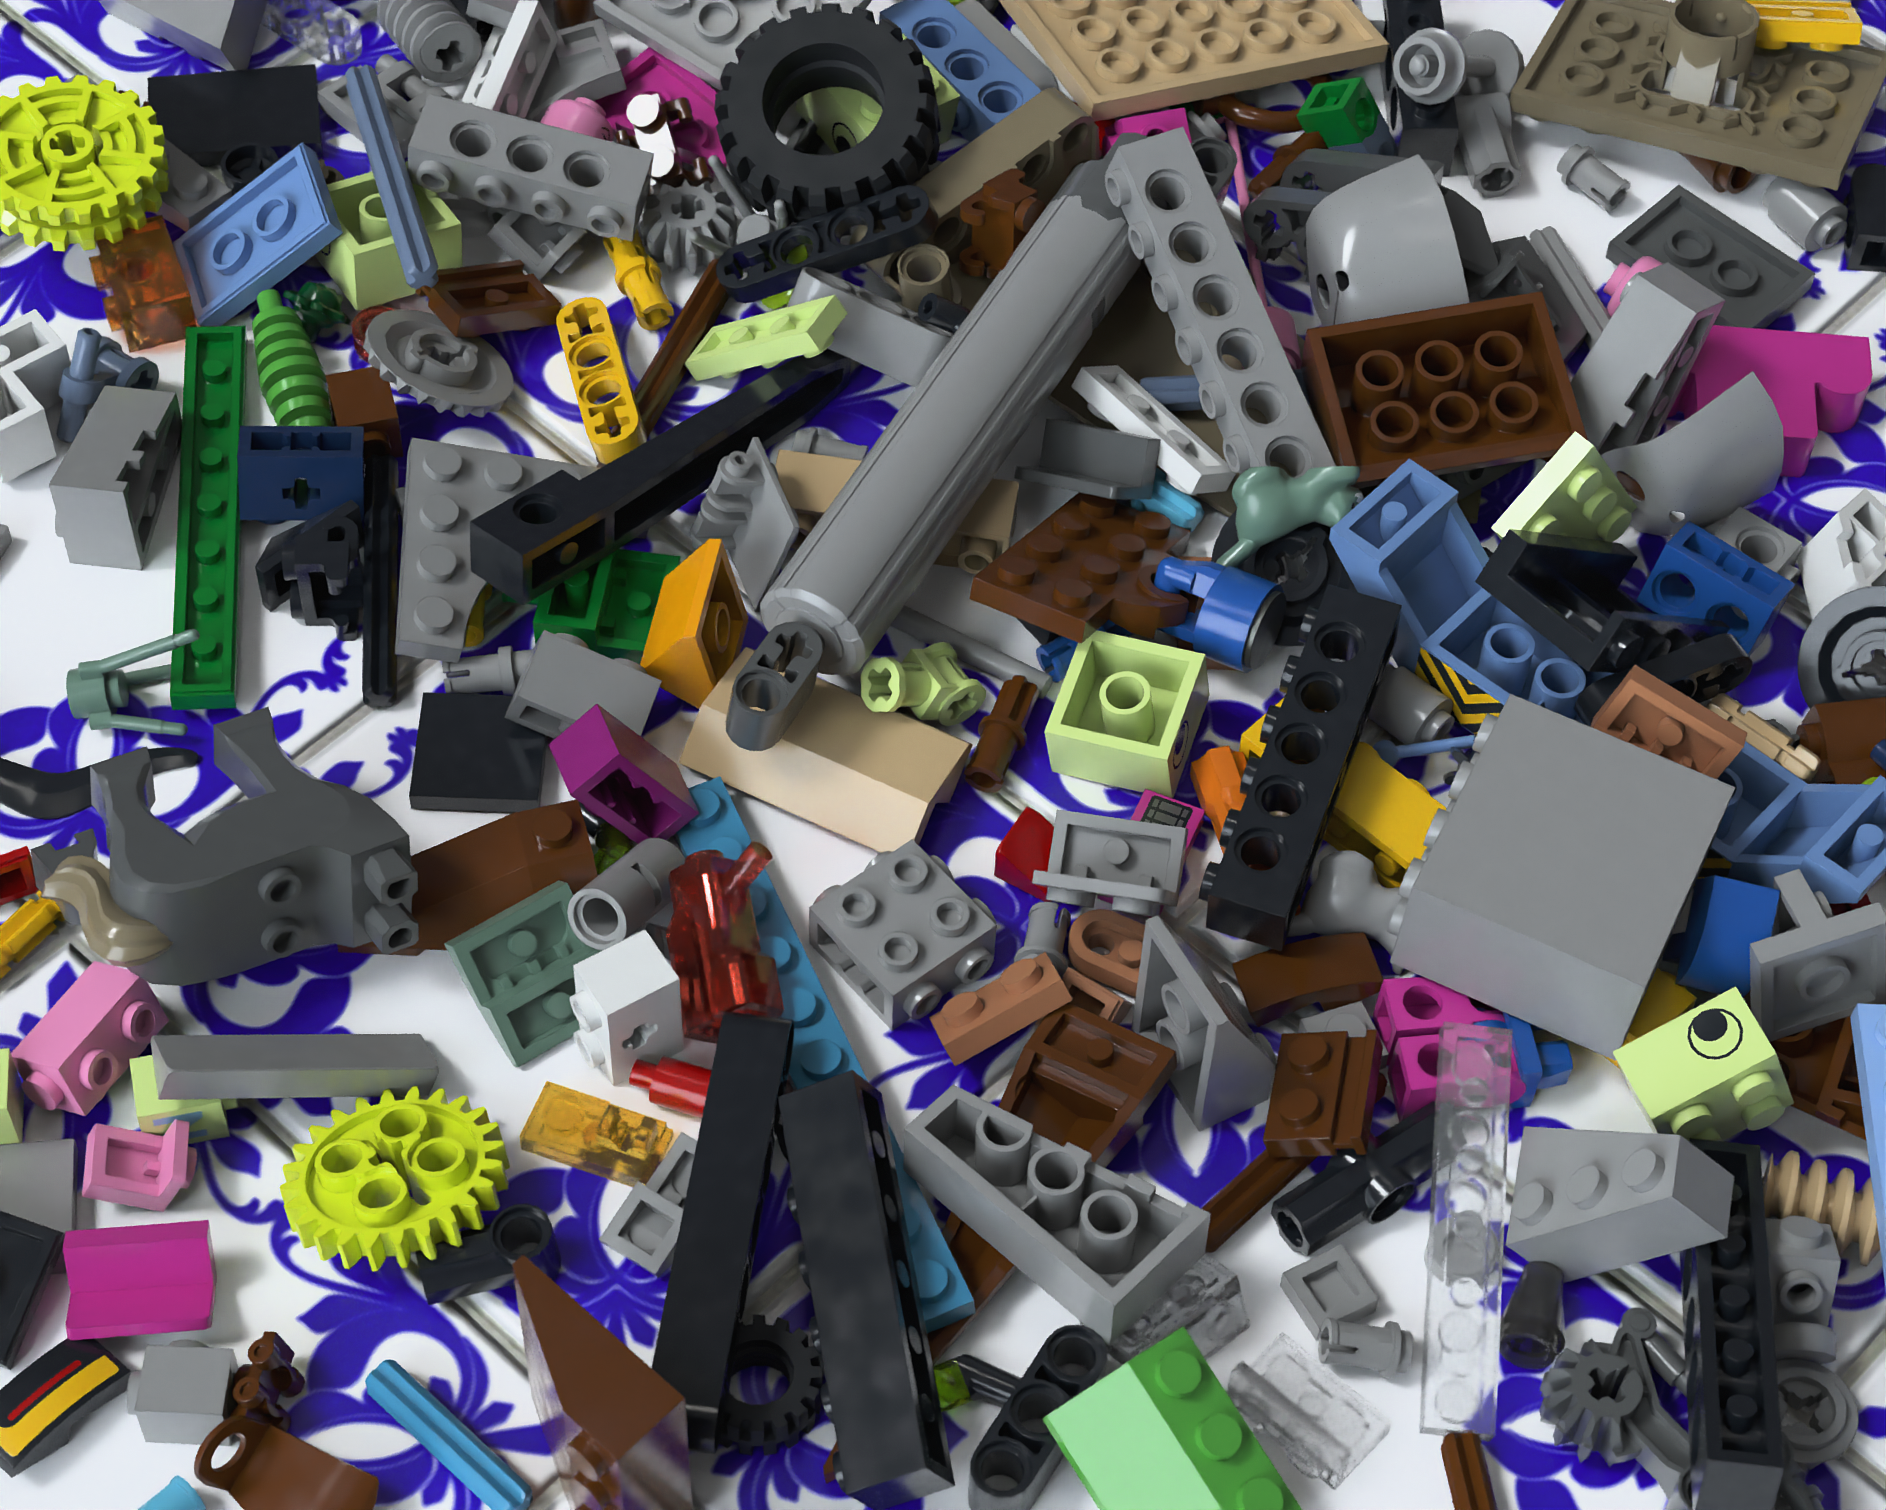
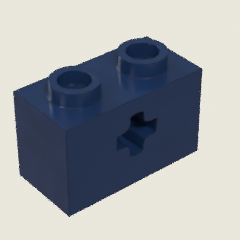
(277, 456)

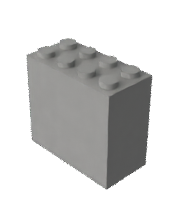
(1556, 873)

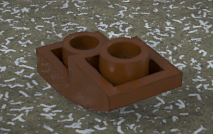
(1320, 969)

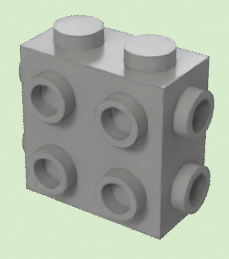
(903, 933)

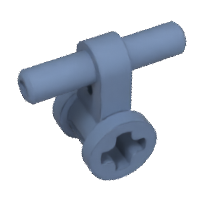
(94, 364)

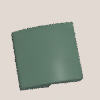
(524, 972)

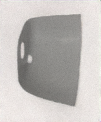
(1390, 242)
(1707, 462)

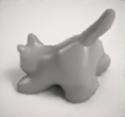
(1348, 901)

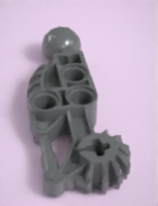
(1582, 1407)

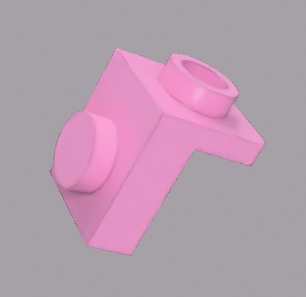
(138, 1166)

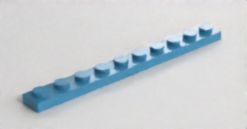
(821, 1044)

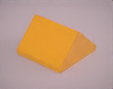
(696, 625)

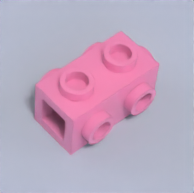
(88, 1039)

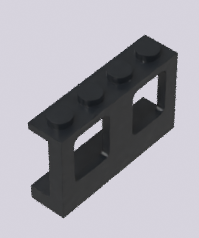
(1574, 600)

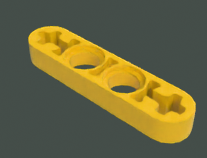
(601, 379)

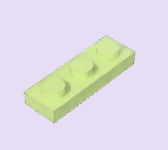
(767, 339)

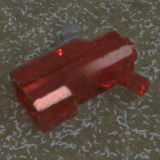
(717, 941)

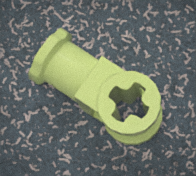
(925, 682)

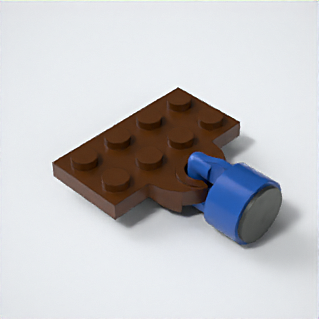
(1123, 566)

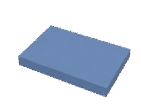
(257, 237)

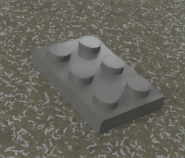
(1718, 254)

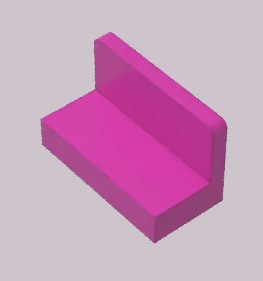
(140, 1279)

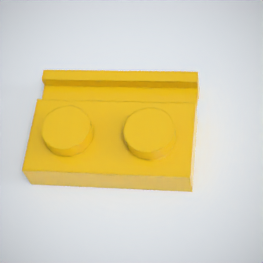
(1817, 22)

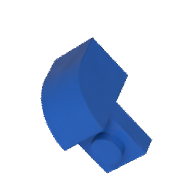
(1718, 934)

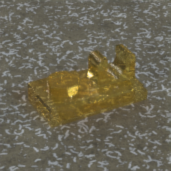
(595, 1135)

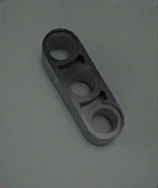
(1024, 1454)

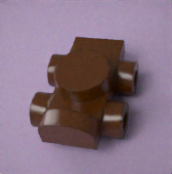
(261, 1383)

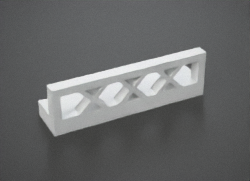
(509, 73)

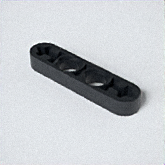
(825, 235)

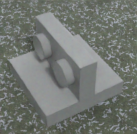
(1815, 961)

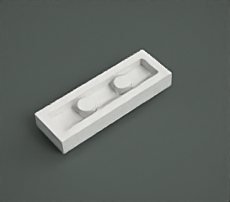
(1131, 409)

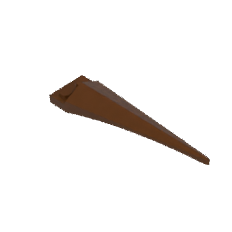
(1076, 1085)

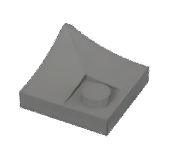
(579, 67)

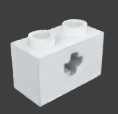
(627, 1007)

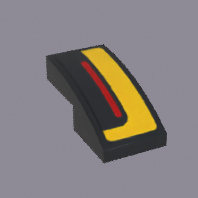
(53, 1395)

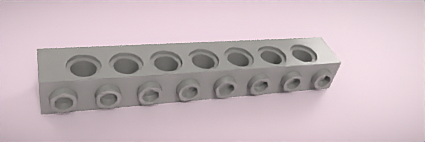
(1169, 170)

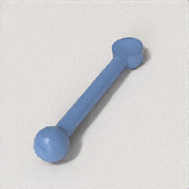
(1391, 753)

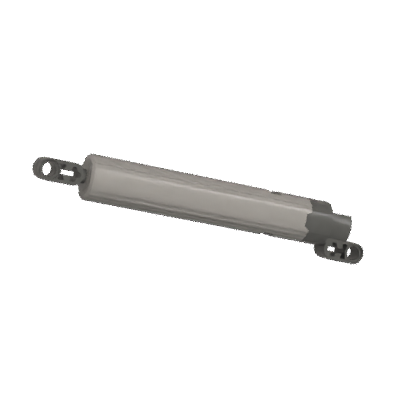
(944, 447)

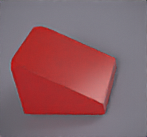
(1025, 850)
(16, 875)

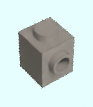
(1801, 1269)
(182, 1392)

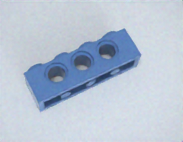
(969, 62)

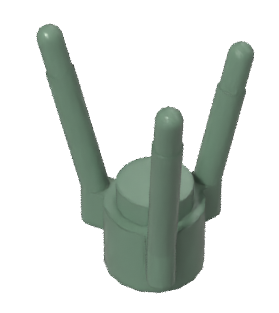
(99, 689)

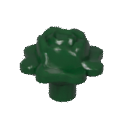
(317, 308)

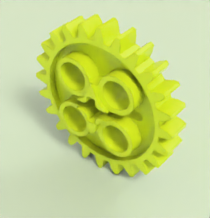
(362, 1208)

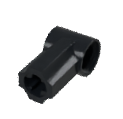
(487, 1255)

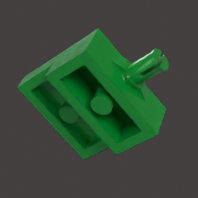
(606, 603)

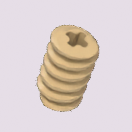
(1833, 1203)

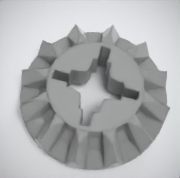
(1834, 1419)

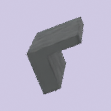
(1094, 461)

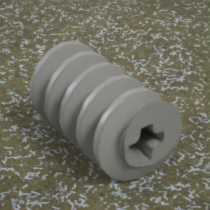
(431, 37)

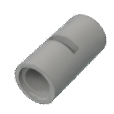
(624, 894)

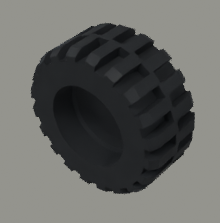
(816, 54)

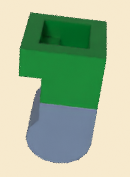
(1347, 118)

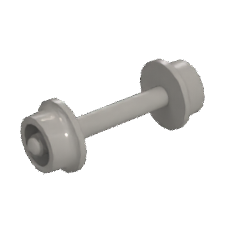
(1437, 65)

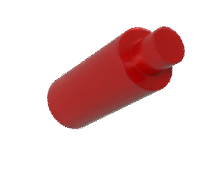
(673, 1084)

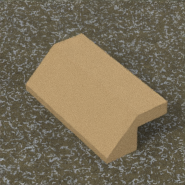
(836, 763)

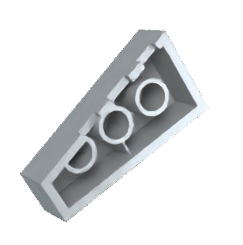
(1067, 1223)

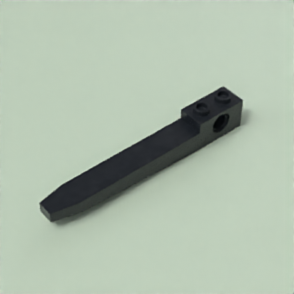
(574, 523)

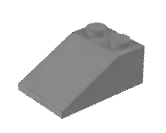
(1185, 1008)

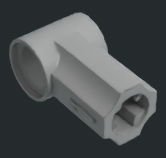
(1487, 142)

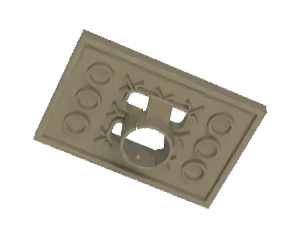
(1794, 117)

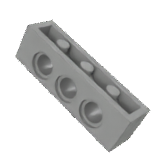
(529, 167)

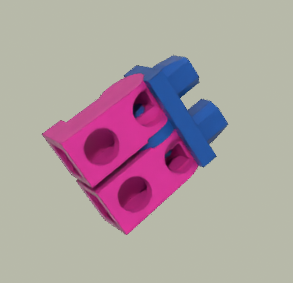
(1409, 1025)

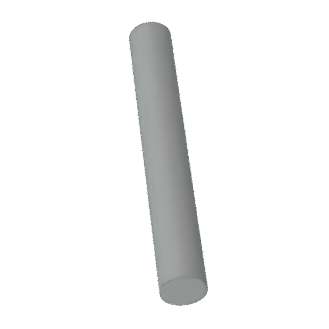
(970, 649)

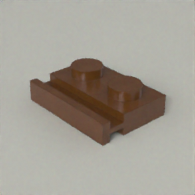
(490, 299)
(1323, 1093)

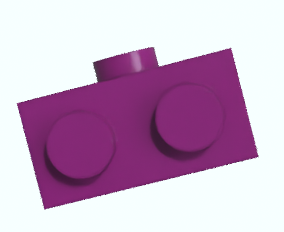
(622, 777)

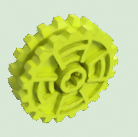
(78, 163)

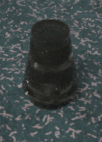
(1534, 1317)

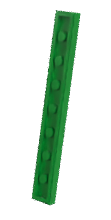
(209, 519)

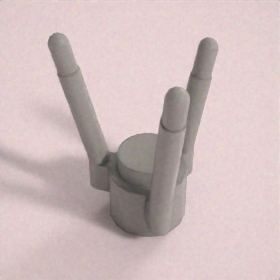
(751, 226)

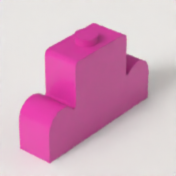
(1810, 377)

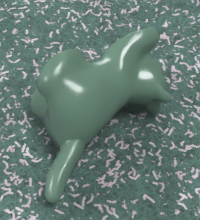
(1277, 504)

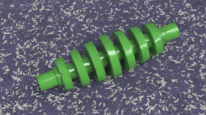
(288, 366)

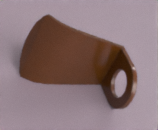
(282, 1471)

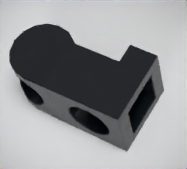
(1866, 219)

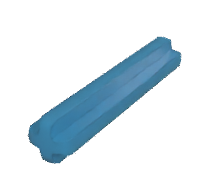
(447, 1438)

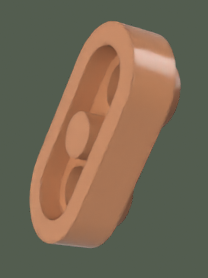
(1119, 936)

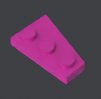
(655, 74)

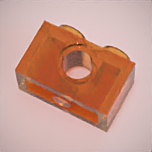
(144, 286)

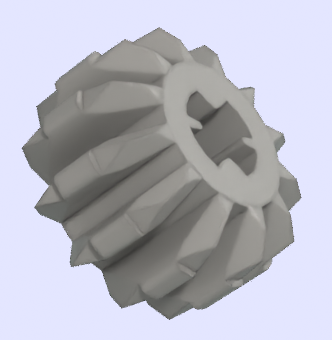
(677, 212)

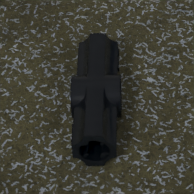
(1359, 1185)

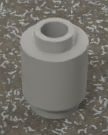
(1806, 213)
(1411, 707)

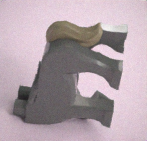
(243, 885)

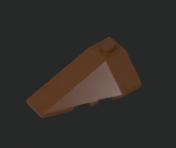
(493, 870)

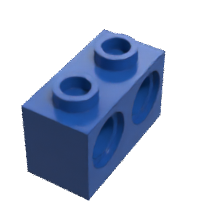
(1720, 580)

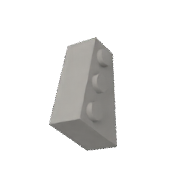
(1643, 357)
(117, 477)

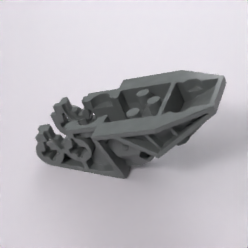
(1489, 267)

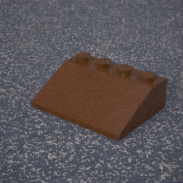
(1441, 388)
(602, 1409)

